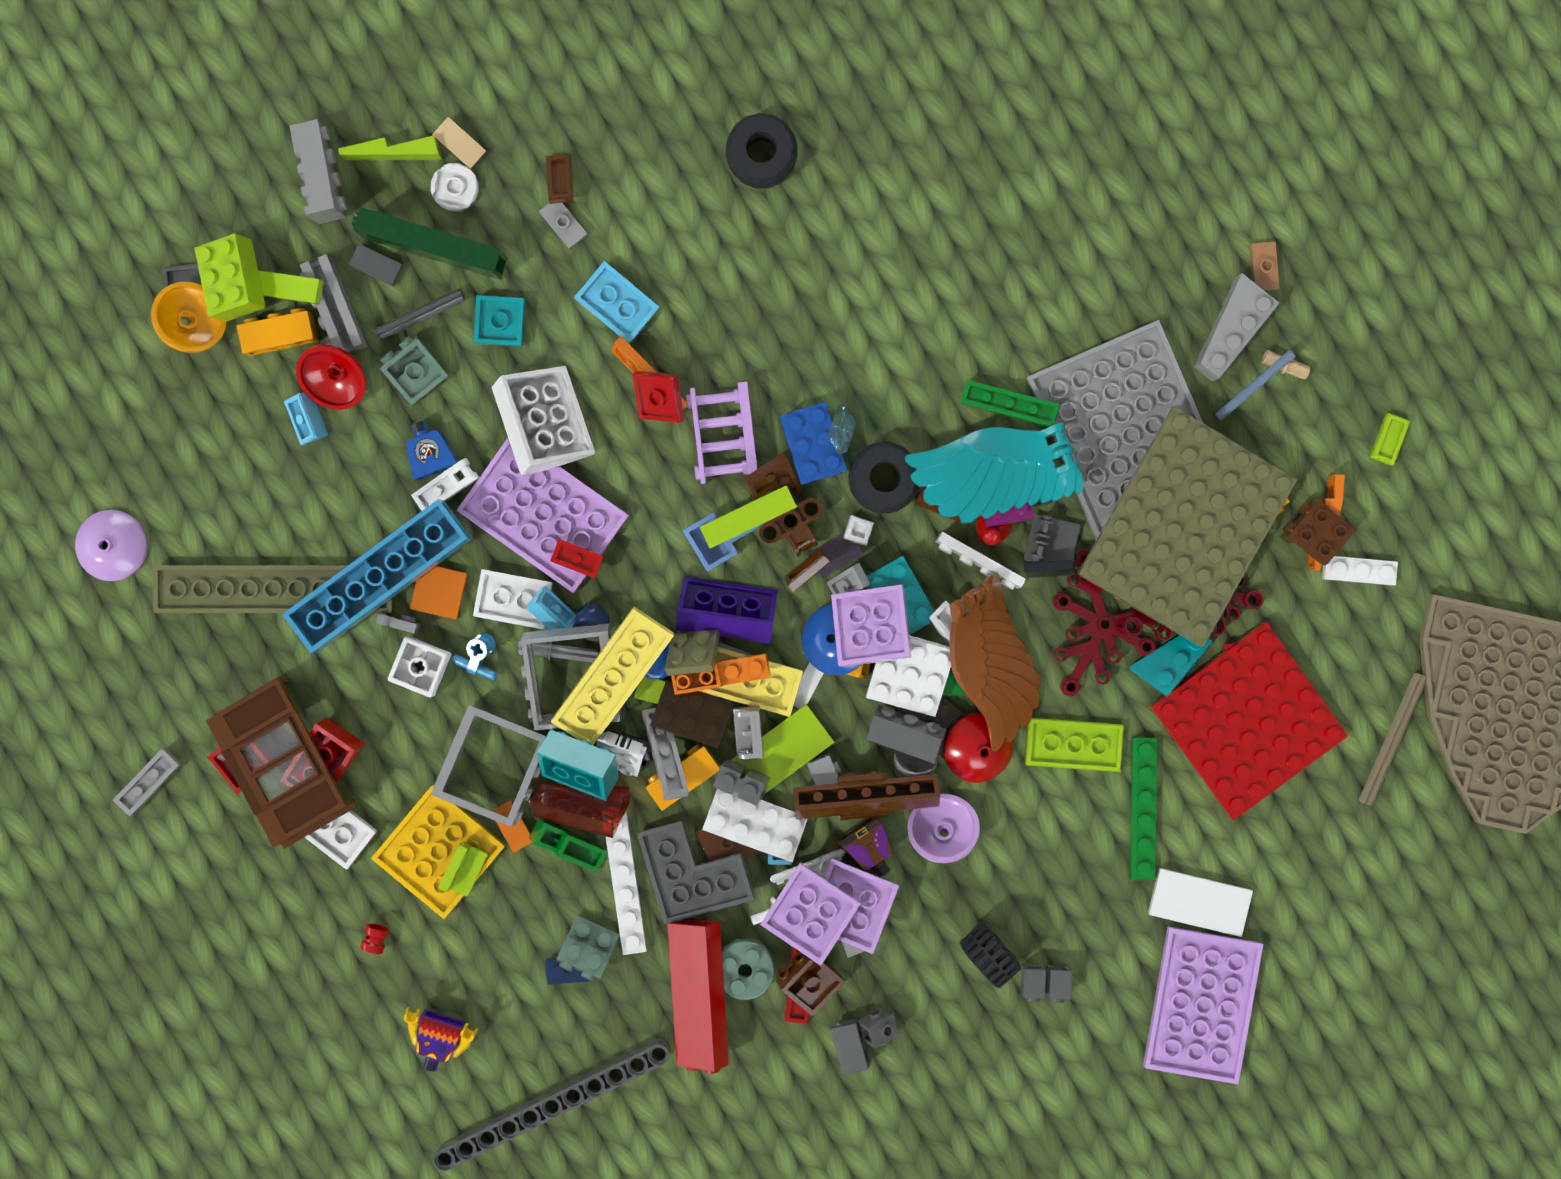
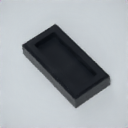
(1049, 568)

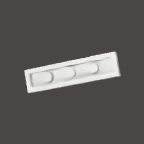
(970, 557)

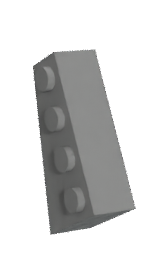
(318, 172)

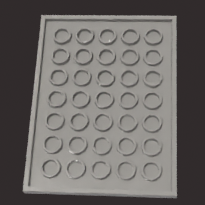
(1113, 409)

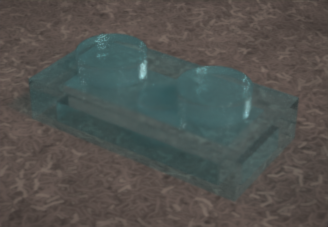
(841, 430)

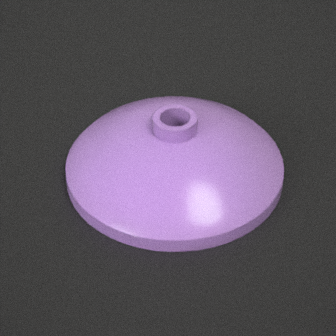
(125, 548)
(952, 816)

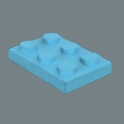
(616, 302)

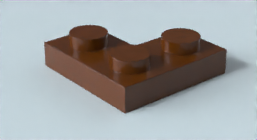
(771, 476)

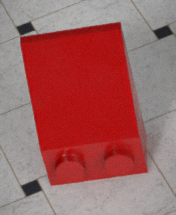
(336, 747)

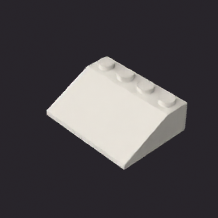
(542, 419)

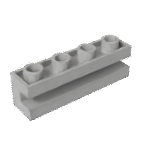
(335, 307)

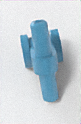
(478, 650)

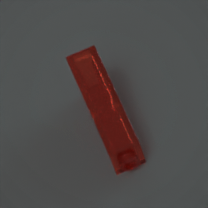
(580, 810)

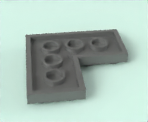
(688, 887)

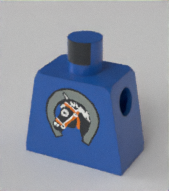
(429, 452)

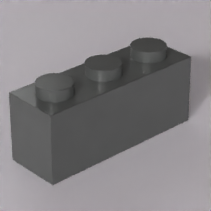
(906, 733)

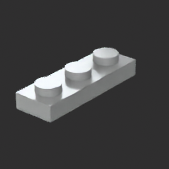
(147, 782)

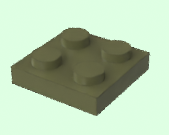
(692, 652)

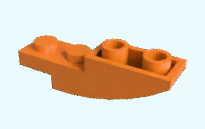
(725, 673)

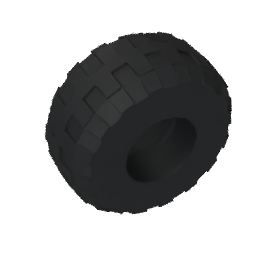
(761, 127)
(861, 485)

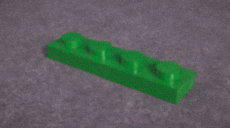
(1010, 404)

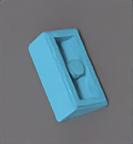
(305, 418)
(551, 610)

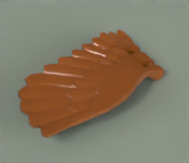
(992, 661)

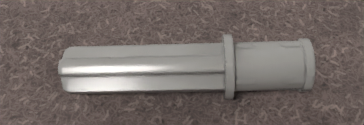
(551, 650)

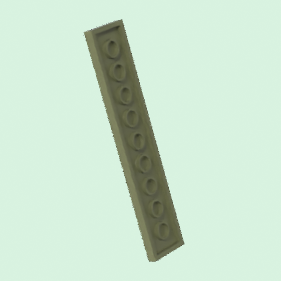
(239, 587)

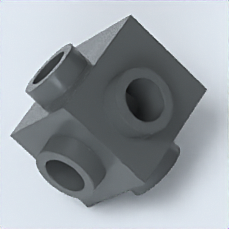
(878, 1027)

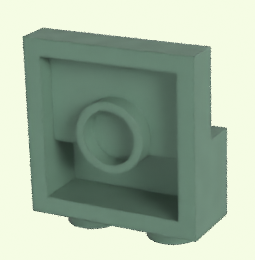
(412, 369)
(587, 948)

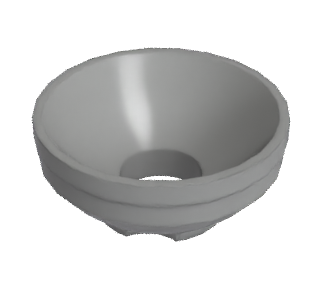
(902, 760)

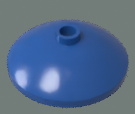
(817, 645)

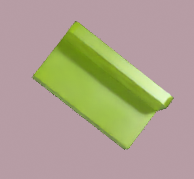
(463, 869)

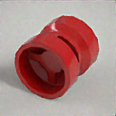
(375, 938)

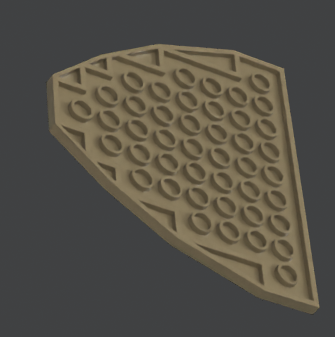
(1495, 708)

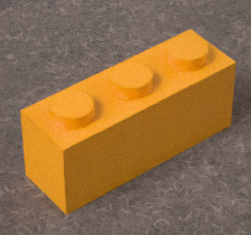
(277, 332)
(697, 768)

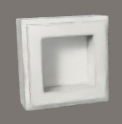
(858, 530)

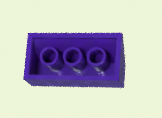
(730, 608)

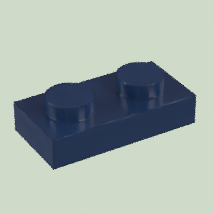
(558, 975)

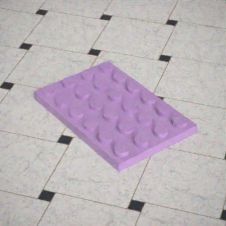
(539, 509)
(1203, 1005)

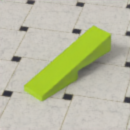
(380, 149)

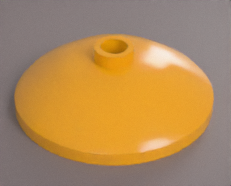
(187, 302)

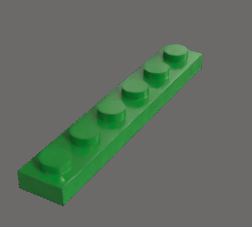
(1143, 808)

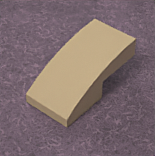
(458, 142)

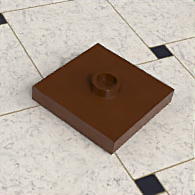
(720, 847)

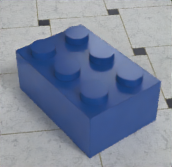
(810, 445)

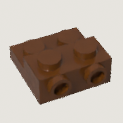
(809, 982)

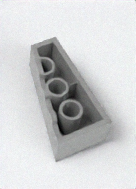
(1237, 322)

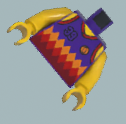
(438, 1036)

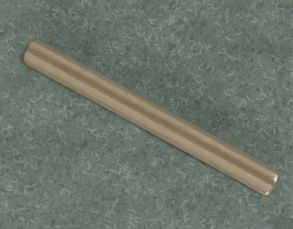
(1393, 739)

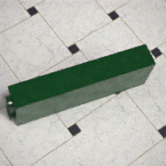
(429, 243)

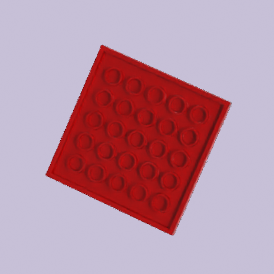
(1248, 721)

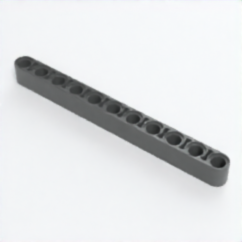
(545, 1113)

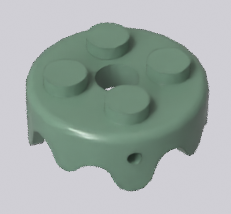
(758, 957)

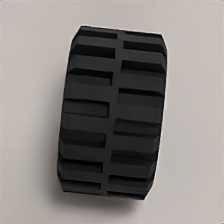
(990, 955)

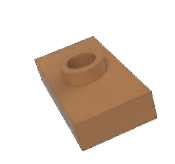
(1264, 265)

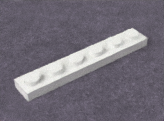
(626, 890)

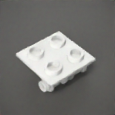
(627, 759)

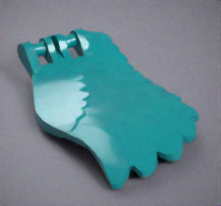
(996, 471)

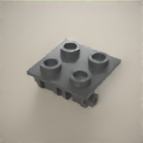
(1051, 539)

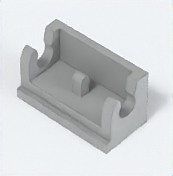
(748, 732)

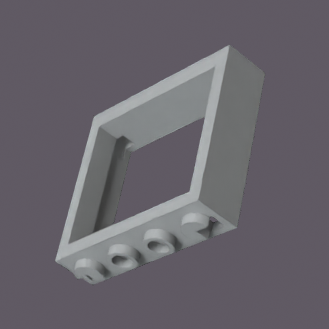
(528, 668)
(454, 753)

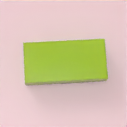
(1389, 439)

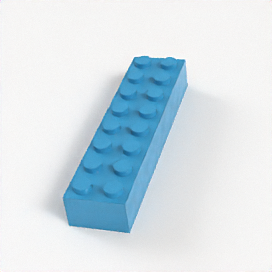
(377, 576)

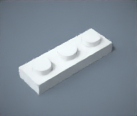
(1361, 570)

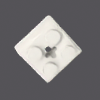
(405, 672)

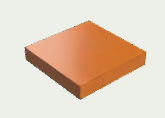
(439, 592)

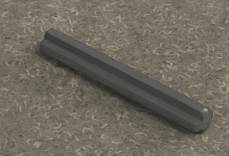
(420, 314)

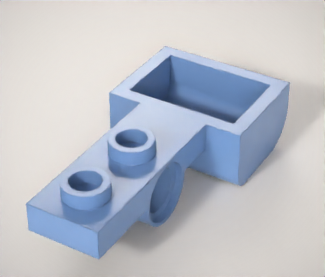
(717, 555)

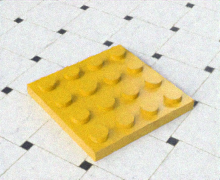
(425, 845)

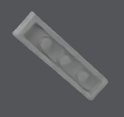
(666, 759)

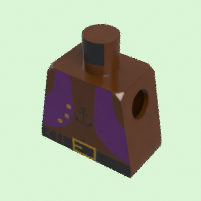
(868, 846)

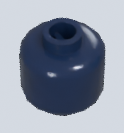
(591, 615)

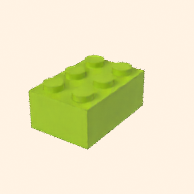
(230, 277)

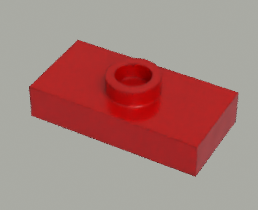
(577, 558)

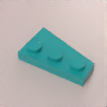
(1169, 664)

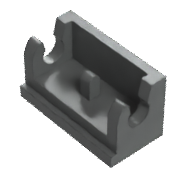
(850, 1047)

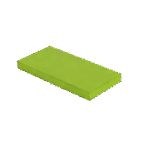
(1074, 744)
(789, 746)

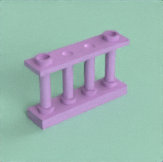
(741, 419)

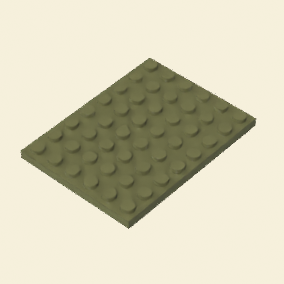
(1187, 526)

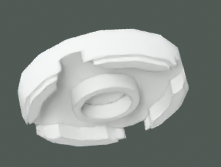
(454, 187)

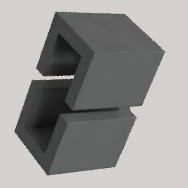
(748, 788)
(1057, 982)

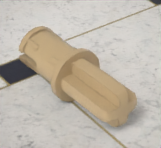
(1294, 368)

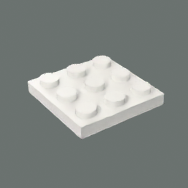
(913, 681)

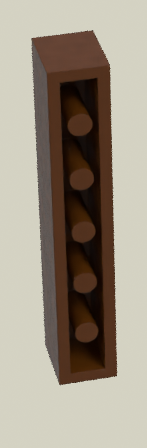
(866, 796)

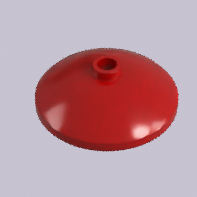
(327, 385)
(964, 746)

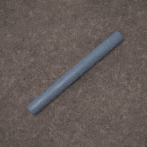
(1255, 385)

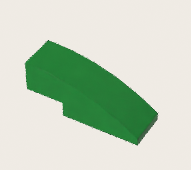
(568, 845)

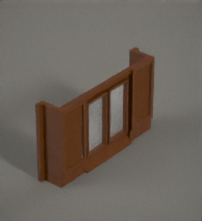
(278, 764)

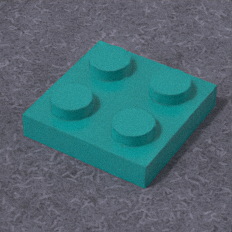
(499, 321)

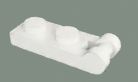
(445, 485)

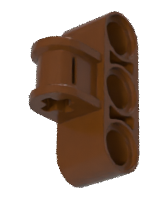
(797, 533)

